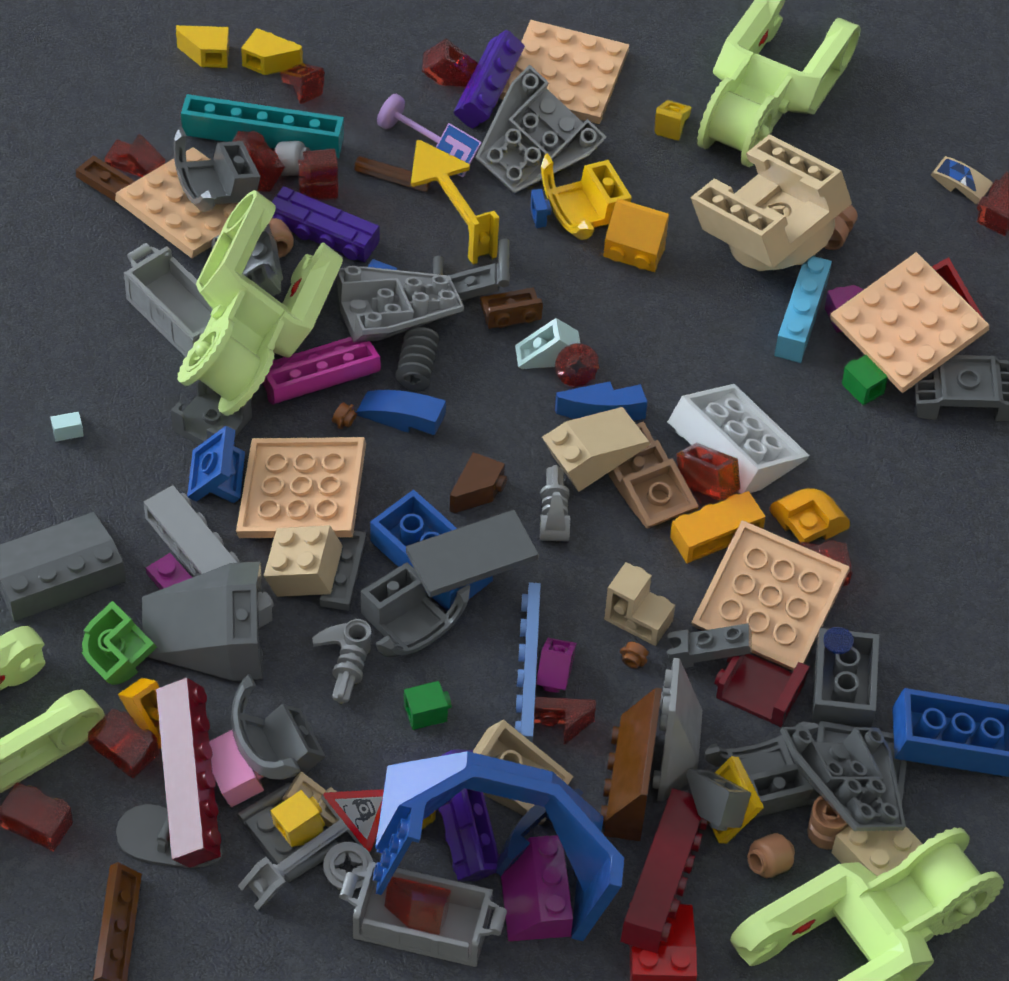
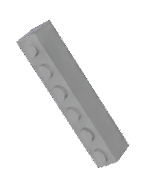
(192, 540)

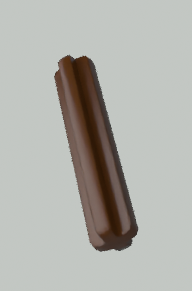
(387, 172)

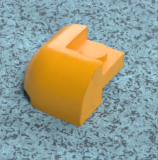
(810, 515)

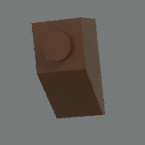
(477, 483)

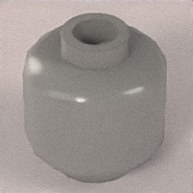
(289, 154)

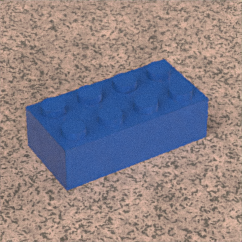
(410, 522)
(951, 732)

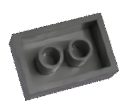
(846, 682)

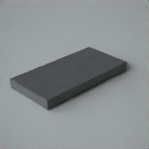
(471, 553)

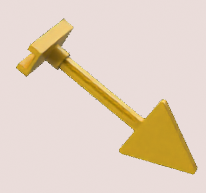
(436, 165)

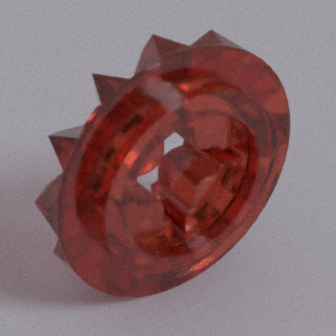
(569, 356)

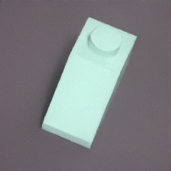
(545, 344)

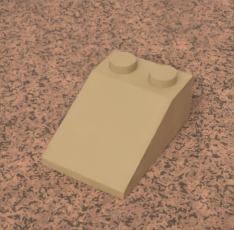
(595, 445)
(508, 744)

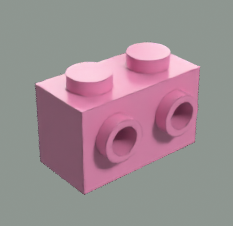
(232, 773)

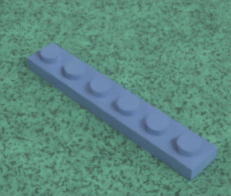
(528, 654)

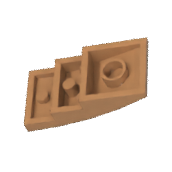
(653, 484)

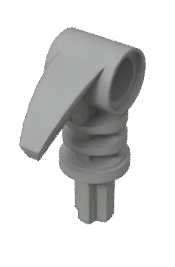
(554, 517)
(352, 654)

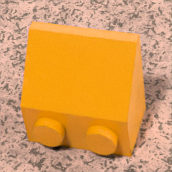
(636, 235)

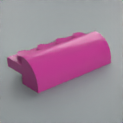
(320, 369)

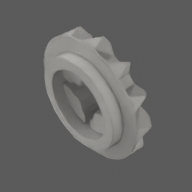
(335, 858)

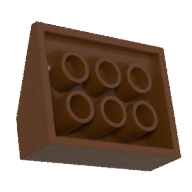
(631, 769)

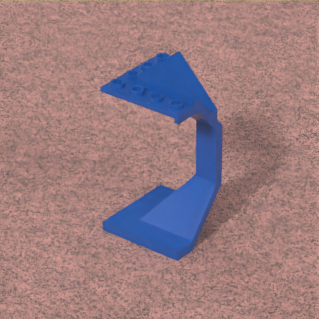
(424, 785)

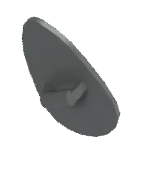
(146, 836)

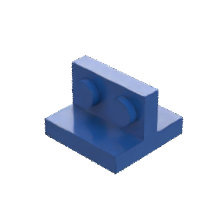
(217, 467)

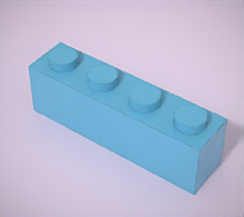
(803, 309)

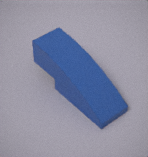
(601, 398)
(403, 410)

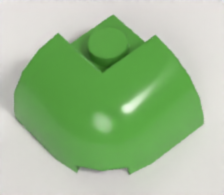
(115, 645)

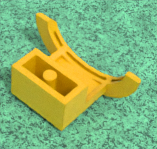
(587, 202)

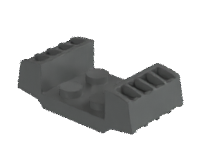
(264, 263)
(965, 383)

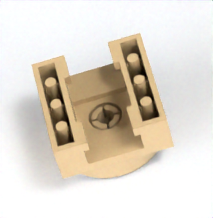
(779, 213)

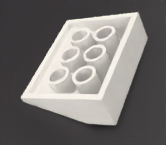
(736, 426)

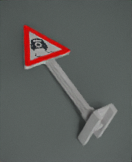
(356, 813)

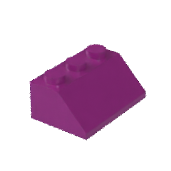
(538, 892)

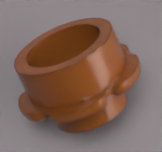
(344, 415)
(634, 655)

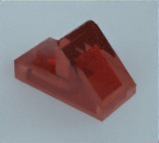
(306, 79)
(134, 158)
(572, 713)

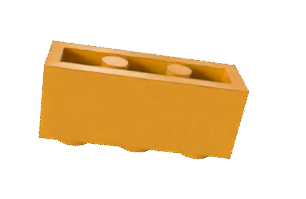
(714, 526)

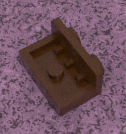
(511, 308)

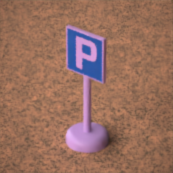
(452, 140)

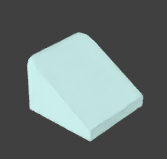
(67, 426)

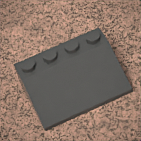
(58, 566)

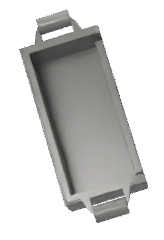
(167, 296)
(460, 935)

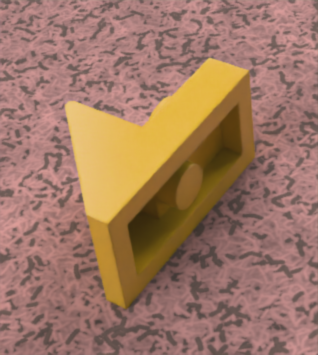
(670, 119)

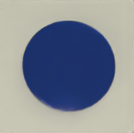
(838, 640)

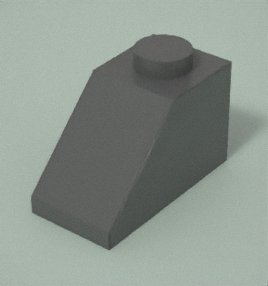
(718, 799)

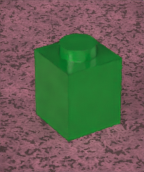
(864, 379)
(426, 705)

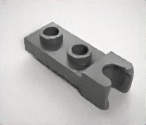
(709, 644)

